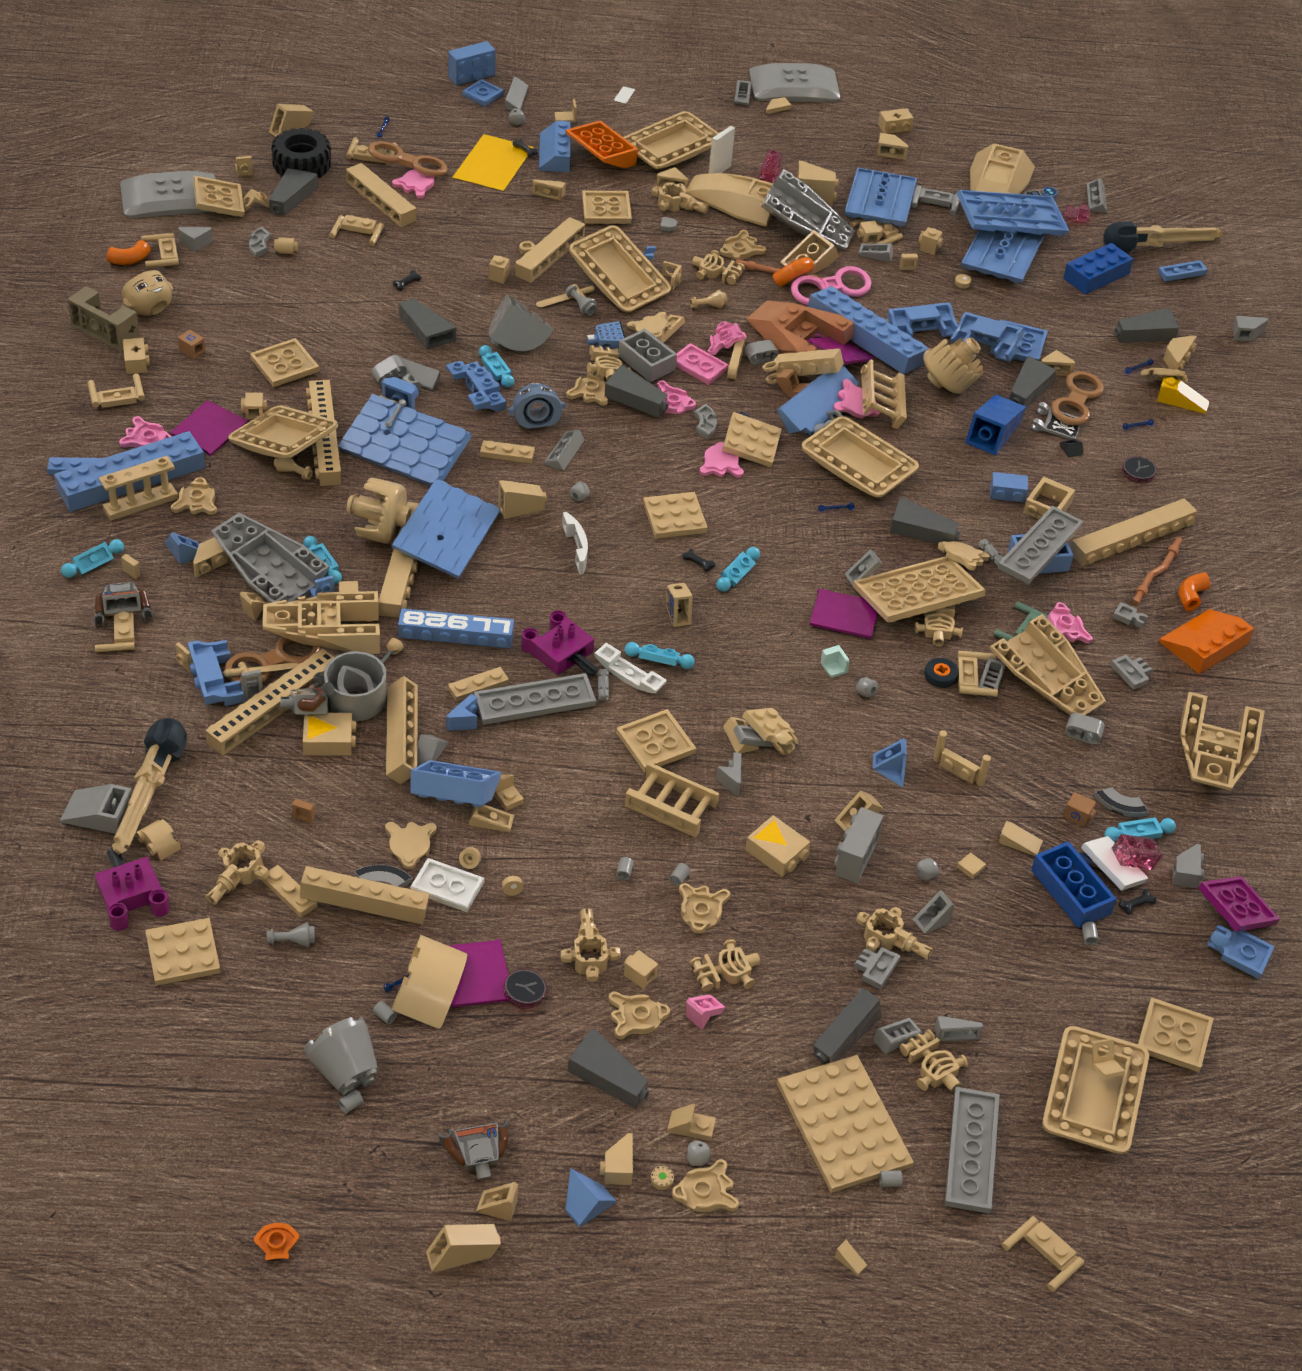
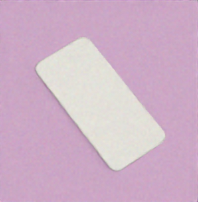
(624, 94)

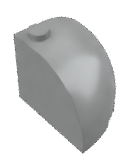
(517, 327)

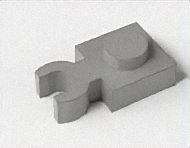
(1128, 614)

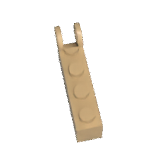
(806, 363)

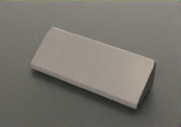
(516, 94)
(1096, 196)
(426, 376)
(565, 450)

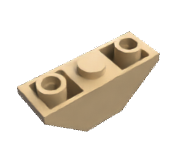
(1179, 351)
(209, 557)

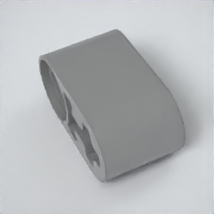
(761, 352)
(388, 368)
(1084, 728)

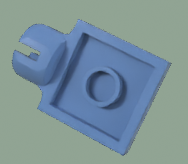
(1241, 950)

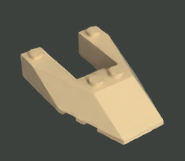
(319, 618)
(1216, 753)

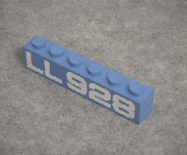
(456, 628)

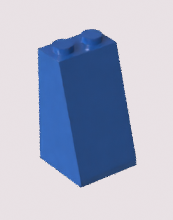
(994, 424)

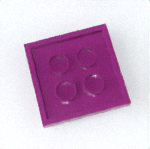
(1238, 903)

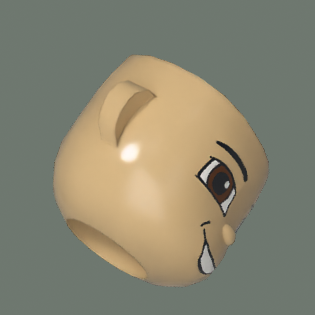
(147, 293)

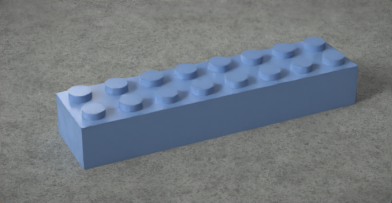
(872, 331)
(81, 485)

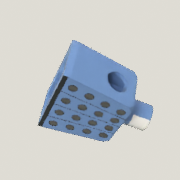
(607, 335)

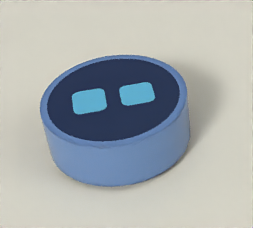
(1050, 191)

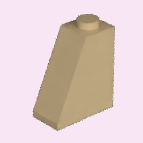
(289, 117)
(520, 498)
(462, 1245)

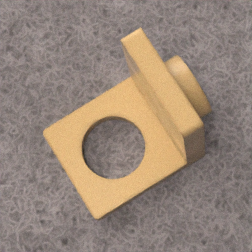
(567, 116)
(244, 166)
(260, 197)
(676, 277)
(183, 656)
(1106, 1064)

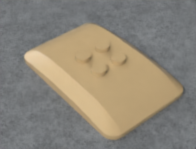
(672, 140)
(619, 269)
(282, 432)
(859, 457)
(1086, 1104)

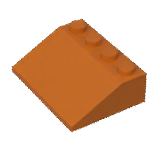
(605, 144)
(1208, 639)

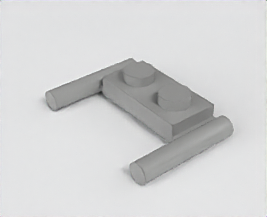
(935, 197)

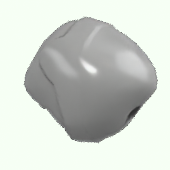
(516, 117)
(579, 491)
(866, 687)
(927, 869)
(698, 1153)

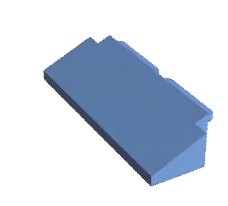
(813, 402)

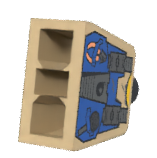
(679, 598)

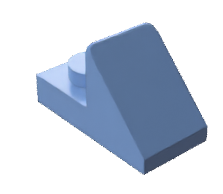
(463, 716)

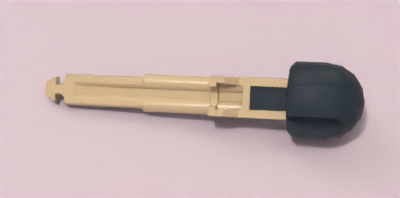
(1128, 236)
(164, 745)

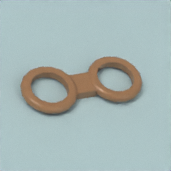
(407, 159)
(1077, 398)
(272, 657)

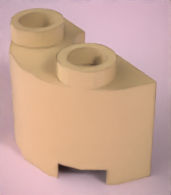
(158, 839)

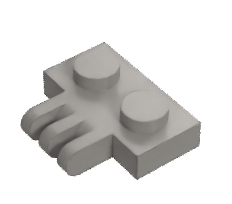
(1132, 671)
(877, 966)

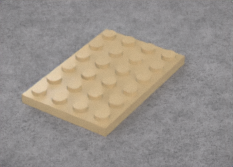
(918, 589)
(844, 1123)

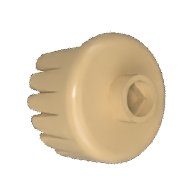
(952, 365)
(385, 514)

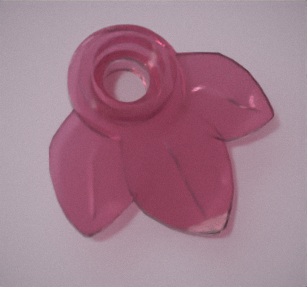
(1080, 214)

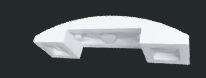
(574, 529)
(627, 672)

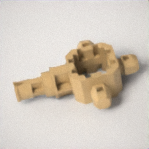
(674, 197)
(232, 876)
(899, 938)
(588, 940)

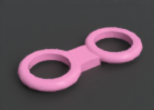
(834, 281)

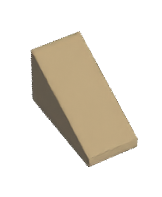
(850, 1258)

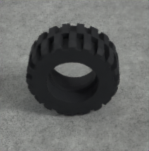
(302, 151)

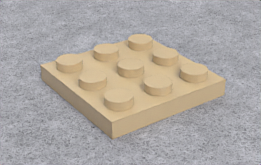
(218, 196)
(606, 207)
(284, 362)
(751, 439)
(675, 515)
(656, 740)
(182, 951)
(1175, 1034)

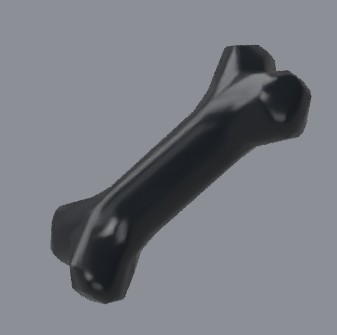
(519, 143)
(412, 277)
(690, 555)
(1129, 905)

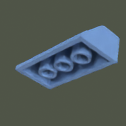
(555, 148)
(454, 782)

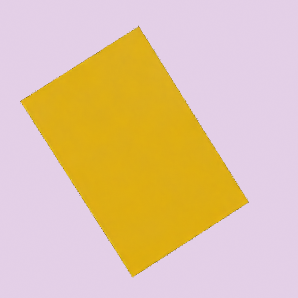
(492, 163)

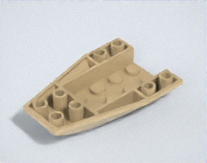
(1000, 170)
(733, 195)
(1050, 667)

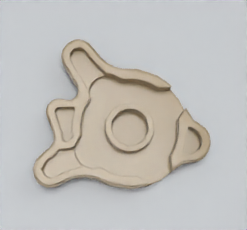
(741, 246)
(653, 324)
(1161, 372)
(590, 388)
(197, 498)
(963, 554)
(410, 842)
(700, 908)
(636, 1014)
(706, 1189)

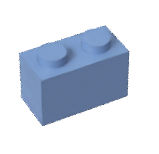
(1008, 487)

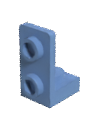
(323, 585)

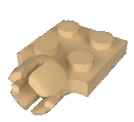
(772, 728)

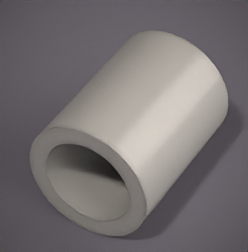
(624, 868)
(679, 874)
(1090, 933)
(384, 1012)
(350, 1101)
(890, 1178)

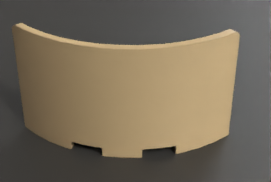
(431, 983)

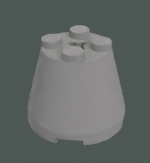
(344, 1055)

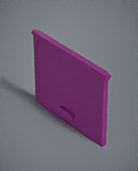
(849, 352)
(210, 426)
(843, 614)
(482, 975)

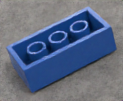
(1098, 268)
(1073, 884)

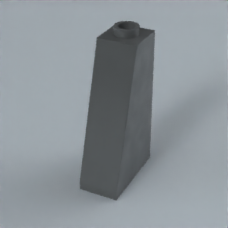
(291, 190)
(426, 324)
(1147, 327)
(1032, 381)
(635, 392)
(922, 524)
(848, 1027)
(608, 1070)

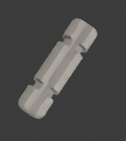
(990, 549)
(603, 684)

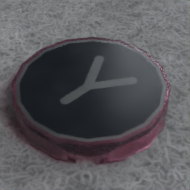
(1139, 469)
(524, 988)

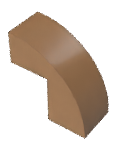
(789, 382)

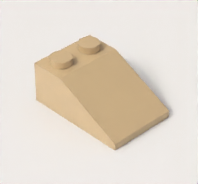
(815, 247)

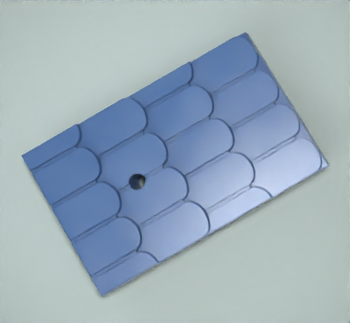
(880, 197)
(1012, 212)
(1003, 253)
(413, 445)
(446, 528)

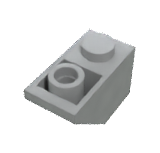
(1248, 328)
(1187, 868)

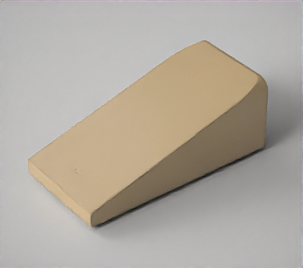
(549, 189)
(491, 818)
(1019, 839)

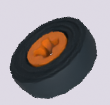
(936, 678)

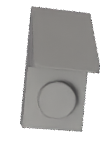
(864, 567)
(731, 776)

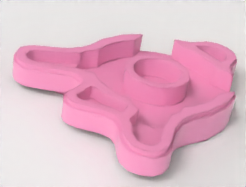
(414, 182)
(725, 337)
(677, 399)
(852, 401)
(142, 434)
(720, 462)
(1067, 624)

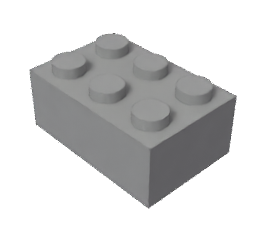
(647, 355)
(858, 844)

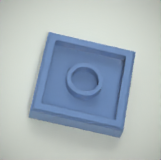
(483, 92)

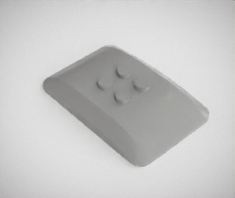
(795, 82)
(160, 194)

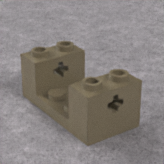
(110, 329)

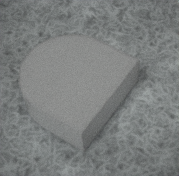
(668, 224)

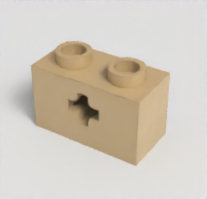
(895, 121)
(136, 355)

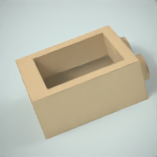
(1052, 490)

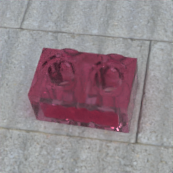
(771, 166)
(1136, 851)

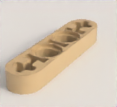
(736, 359)

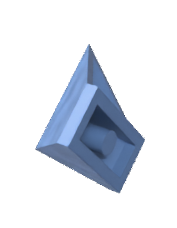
(182, 547)
(892, 762)
(586, 1198)

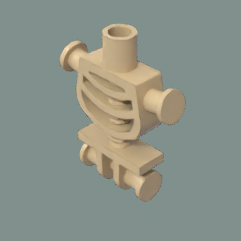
(713, 266)
(605, 361)
(939, 625)
(731, 971)
(940, 1061)

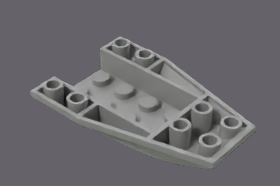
(805, 211)
(269, 560)

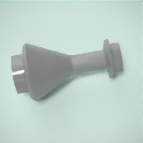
(586, 305)
(301, 935)

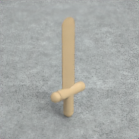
(556, 299)
(243, 668)

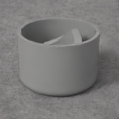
(357, 673)

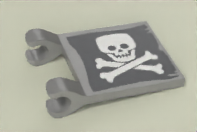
(1053, 425)

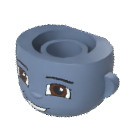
(544, 416)

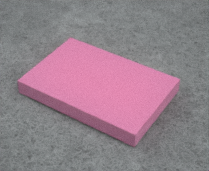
(700, 364)

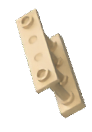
(896, 391)
(148, 498)
(664, 813)

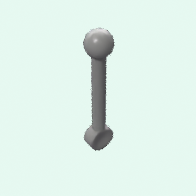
(402, 403)

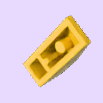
(1181, 395)

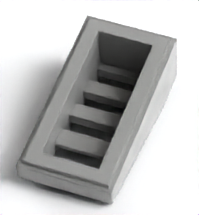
(742, 90)
(880, 252)
(994, 665)
(251, 684)
(957, 1029)
(887, 1042)

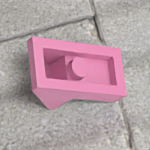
(701, 1008)

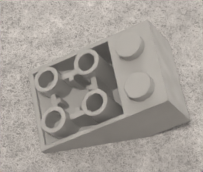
(97, 807)

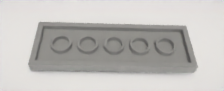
(1040, 544)
(534, 698)
(972, 1150)

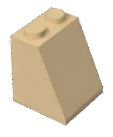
(819, 180)

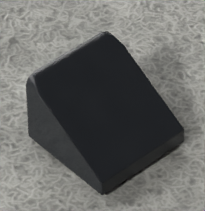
(1072, 447)

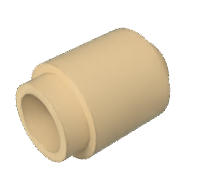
(285, 245)

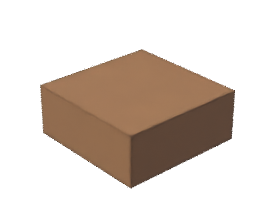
(303, 810)

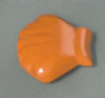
(276, 1240)

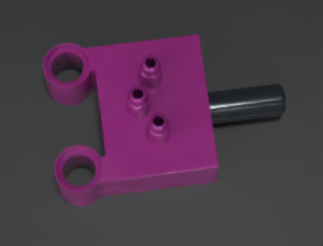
(561, 646)
(129, 888)

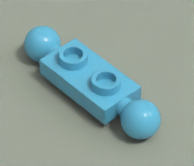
(496, 366)
(321, 551)
(92, 558)
(738, 569)
(665, 656)
(1143, 828)

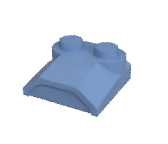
(399, 389)

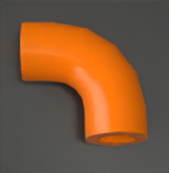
(128, 256)
(793, 270)
(1189, 588)

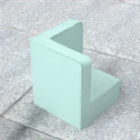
(834, 661)

